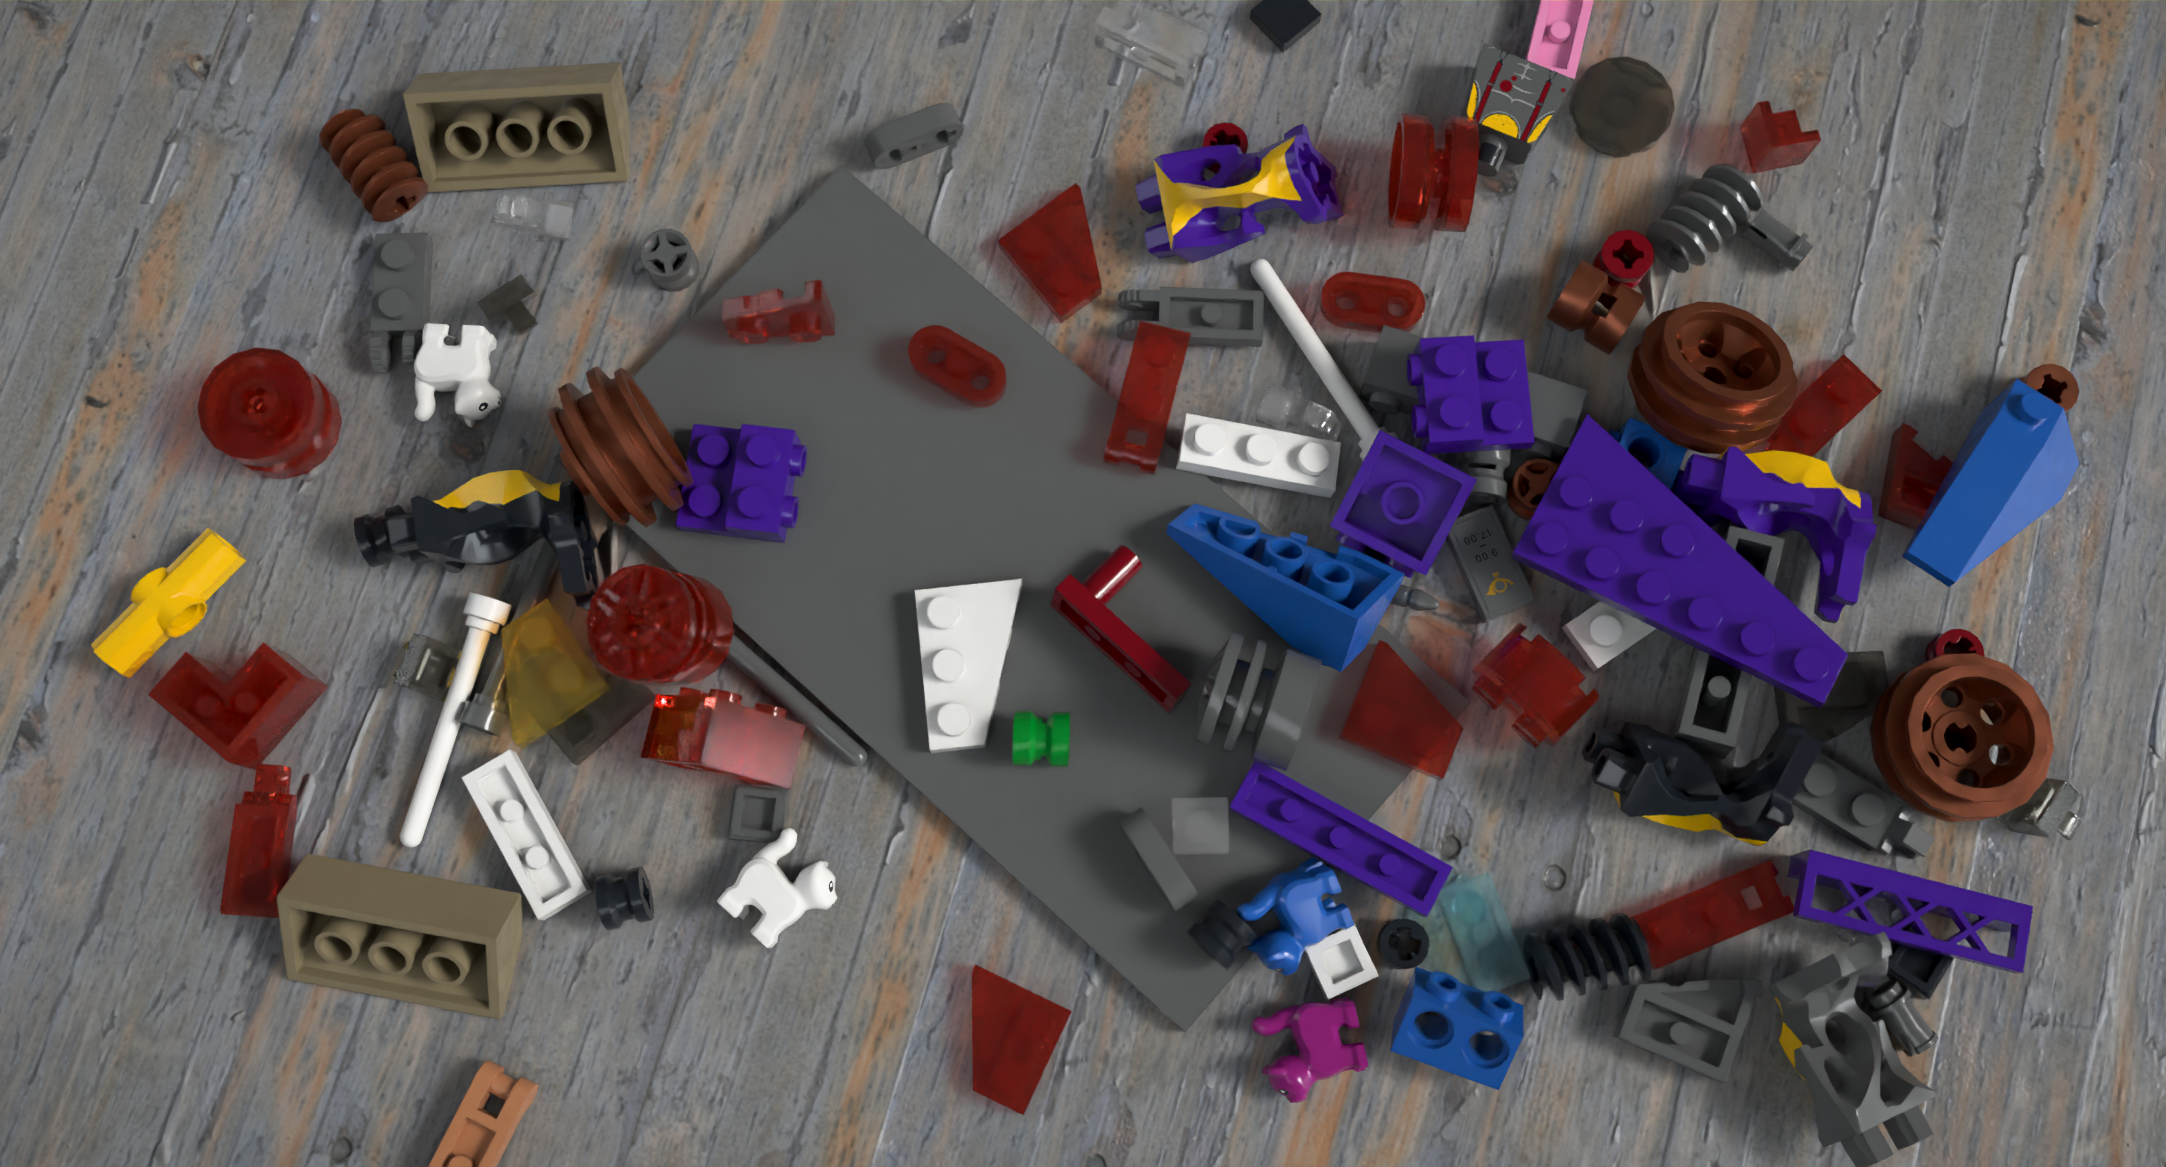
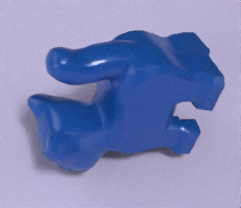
(1301, 914)

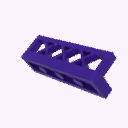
(1909, 894)

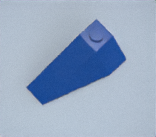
(1998, 485)
(1305, 594)

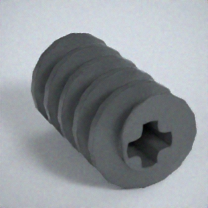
(1704, 217)

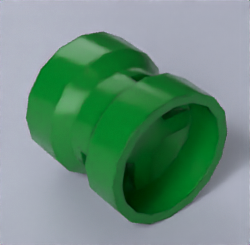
(1038, 738)

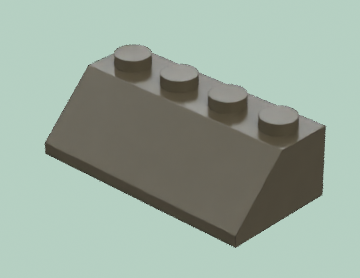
(520, 126)
(400, 935)

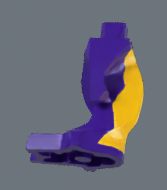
(1196, 208)
(1782, 494)

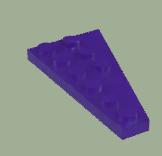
(1646, 553)

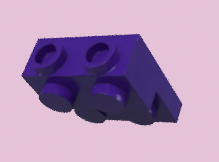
(1470, 395)
(742, 482)
(1401, 505)

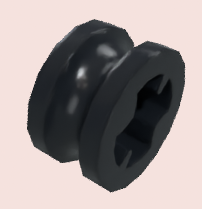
(1415, 933)

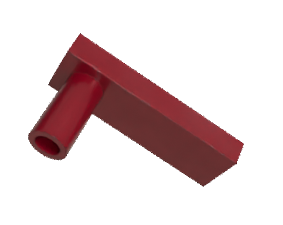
(1086, 611)

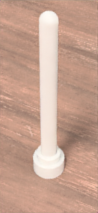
(1317, 354)
(483, 619)

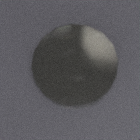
(1621, 106)

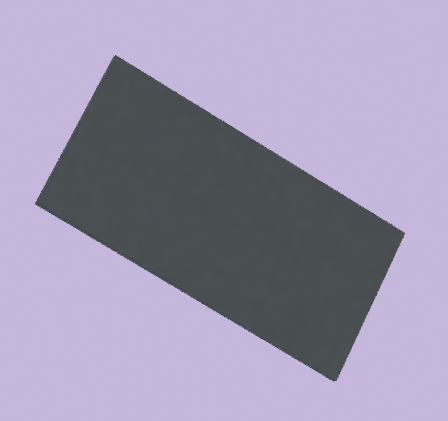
(945, 494)

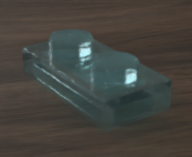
(1482, 934)

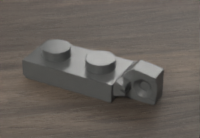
(1859, 810)

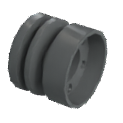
(1258, 700)

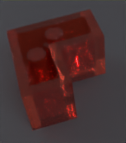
(244, 713)
(723, 737)

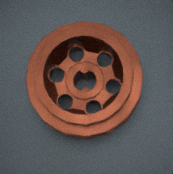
(1712, 377)
(619, 447)
(1922, 766)

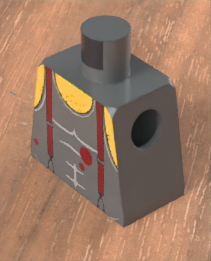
(1511, 106)

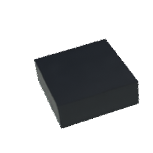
(1285, 20)
(1917, 967)

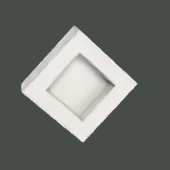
(1340, 962)

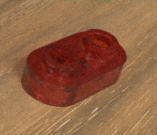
(1371, 300)
(960, 366)

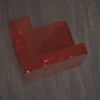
(1776, 138)

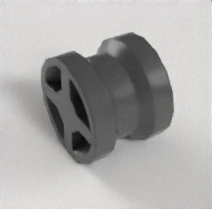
(663, 249)

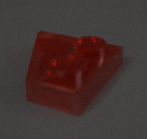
(769, 315)
(1910, 479)
(1011, 1038)

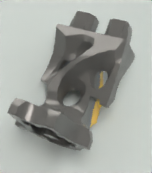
(1861, 1078)

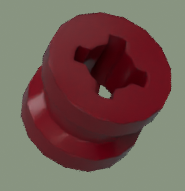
(1616, 267)

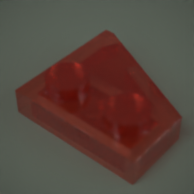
(1057, 254)
(1401, 717)

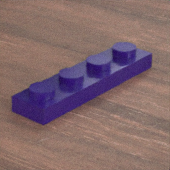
(1340, 838)

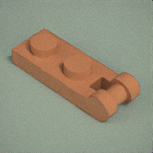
(478, 1135)

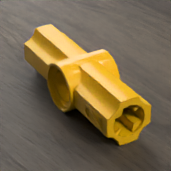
(168, 603)

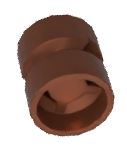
(1579, 297)

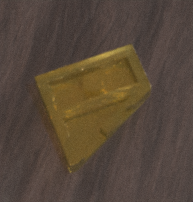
(545, 673)

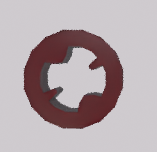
(1230, 134)
(1965, 639)

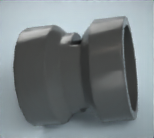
(1489, 470)

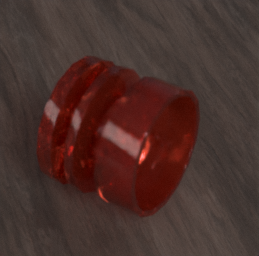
(659, 625)

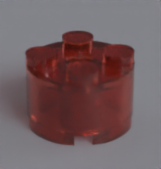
(1534, 686)

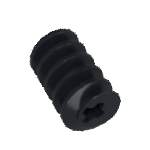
(1586, 954)

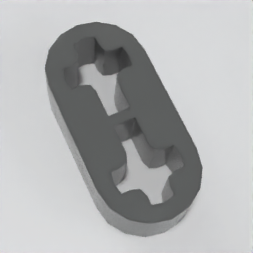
(913, 135)
(1157, 859)

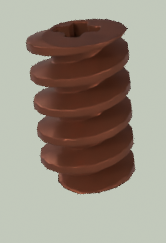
(372, 164)

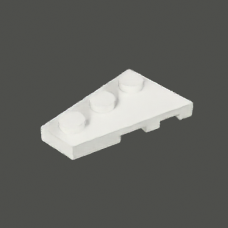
(962, 658)

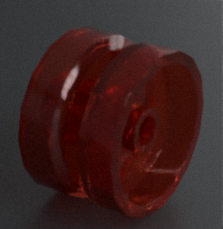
(1433, 172)
(269, 413)

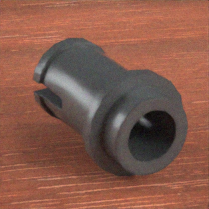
(1778, 240)
(1901, 1017)

